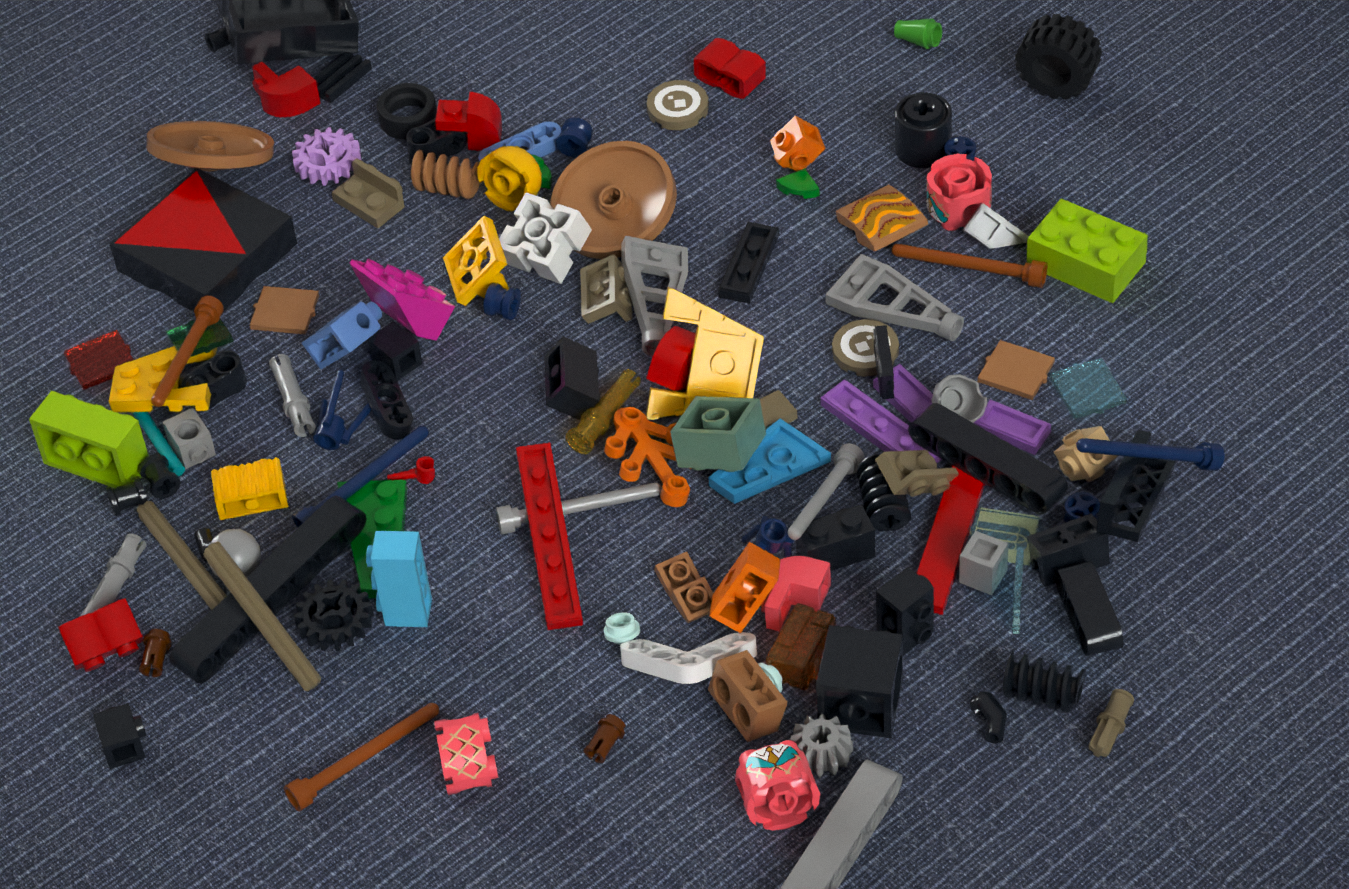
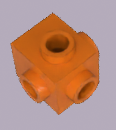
(797, 144)

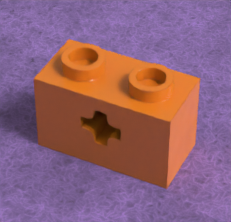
(745, 587)

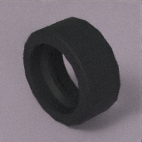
(400, 96)

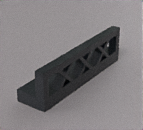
(1125, 490)

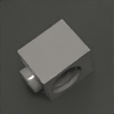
(189, 438)
(983, 562)

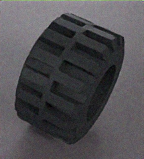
(1058, 56)

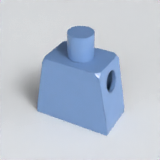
(349, 329)

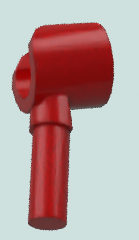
(422, 473)

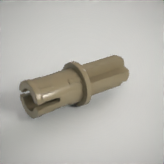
(1111, 722)

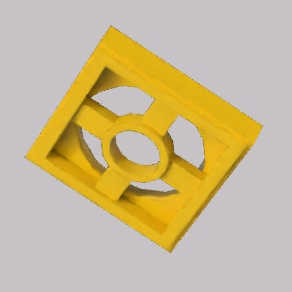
(475, 245)

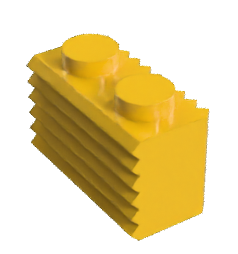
(249, 488)

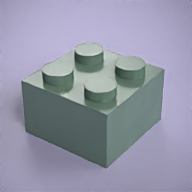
(718, 433)

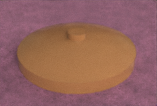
(210, 145)
(619, 192)

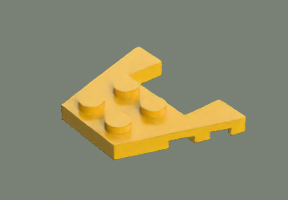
(721, 362)
(138, 380)

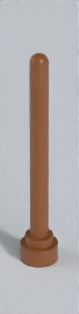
(1033, 273)
(206, 313)
(302, 792)

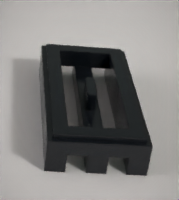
(336, 74)
(883, 362)

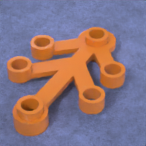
(634, 424)

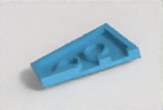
(777, 459)

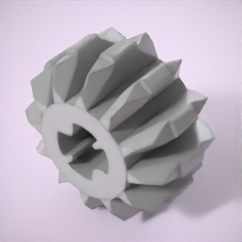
(824, 743)

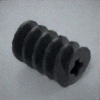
(882, 507)
(1042, 683)

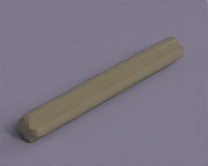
(181, 554)
(262, 616)

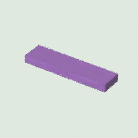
(869, 418)

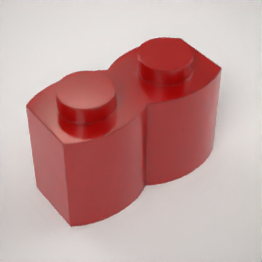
(729, 68)
(101, 635)

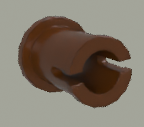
(156, 645)
(609, 731)

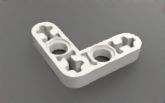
(682, 665)

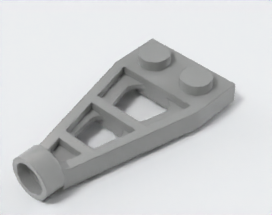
(656, 259)
(864, 278)

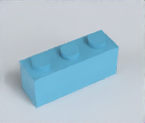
(400, 578)

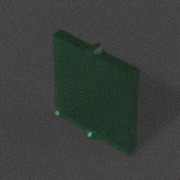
(213, 337)

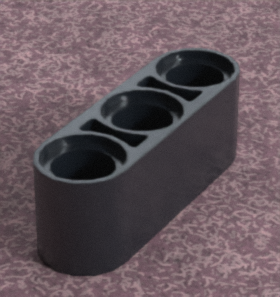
(1088, 608)

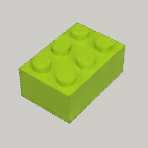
(1088, 250)
(88, 440)

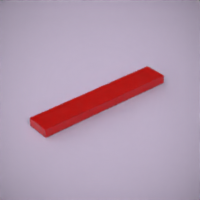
(950, 535)
(549, 536)

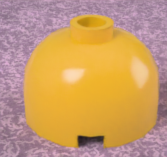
(509, 175)

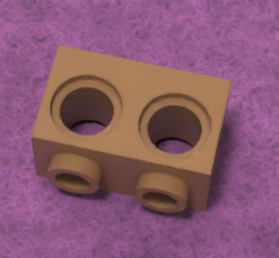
(747, 695)

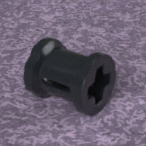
(162, 480)
(126, 496)

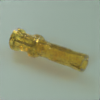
(596, 420)

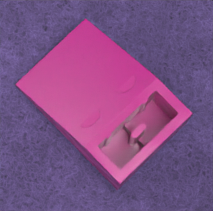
(405, 297)

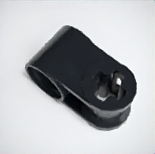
(432, 140)
(221, 373)

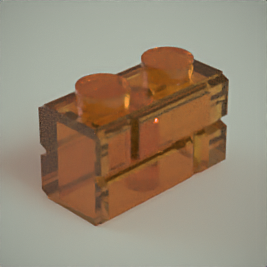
(801, 646)

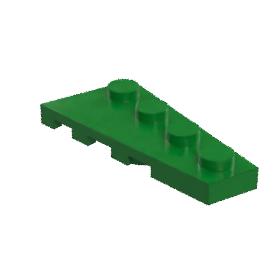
(385, 511)

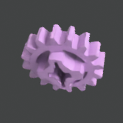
(326, 156)

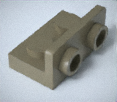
(370, 194)
(604, 290)
(914, 472)

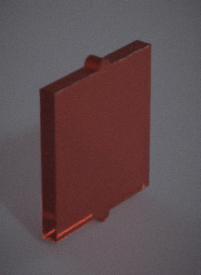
(96, 359)

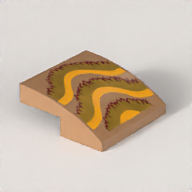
(881, 217)

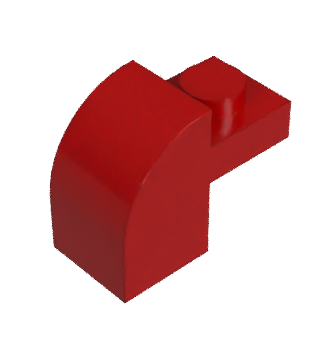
(285, 94)
(477, 117)
(672, 359)

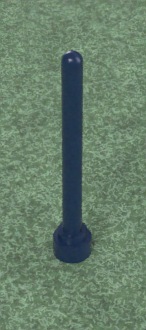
(1205, 456)
(369, 472)

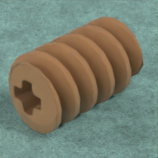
(444, 177)

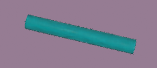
(159, 442)

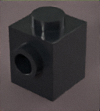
(396, 348)
(120, 735)

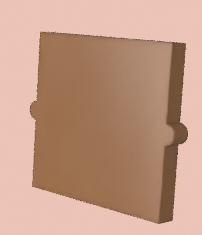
(284, 310)
(1016, 369)

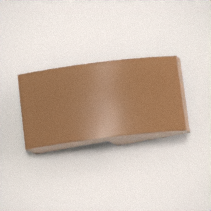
(685, 586)

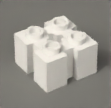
(544, 237)

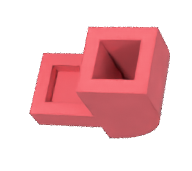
(799, 581)

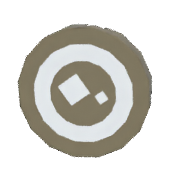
(677, 104)
(855, 349)

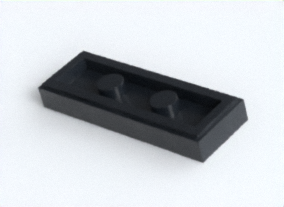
(748, 262)

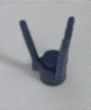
(331, 427)
(771, 536)

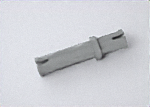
(295, 403)
(118, 571)

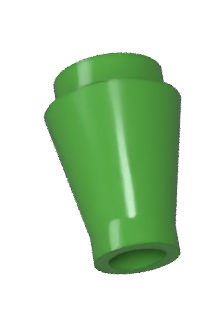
(920, 32)

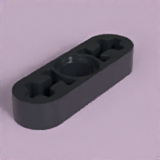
(383, 411)

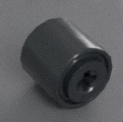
(922, 129)

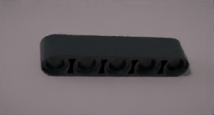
(988, 458)

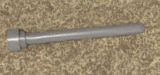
(846, 463)
(512, 518)

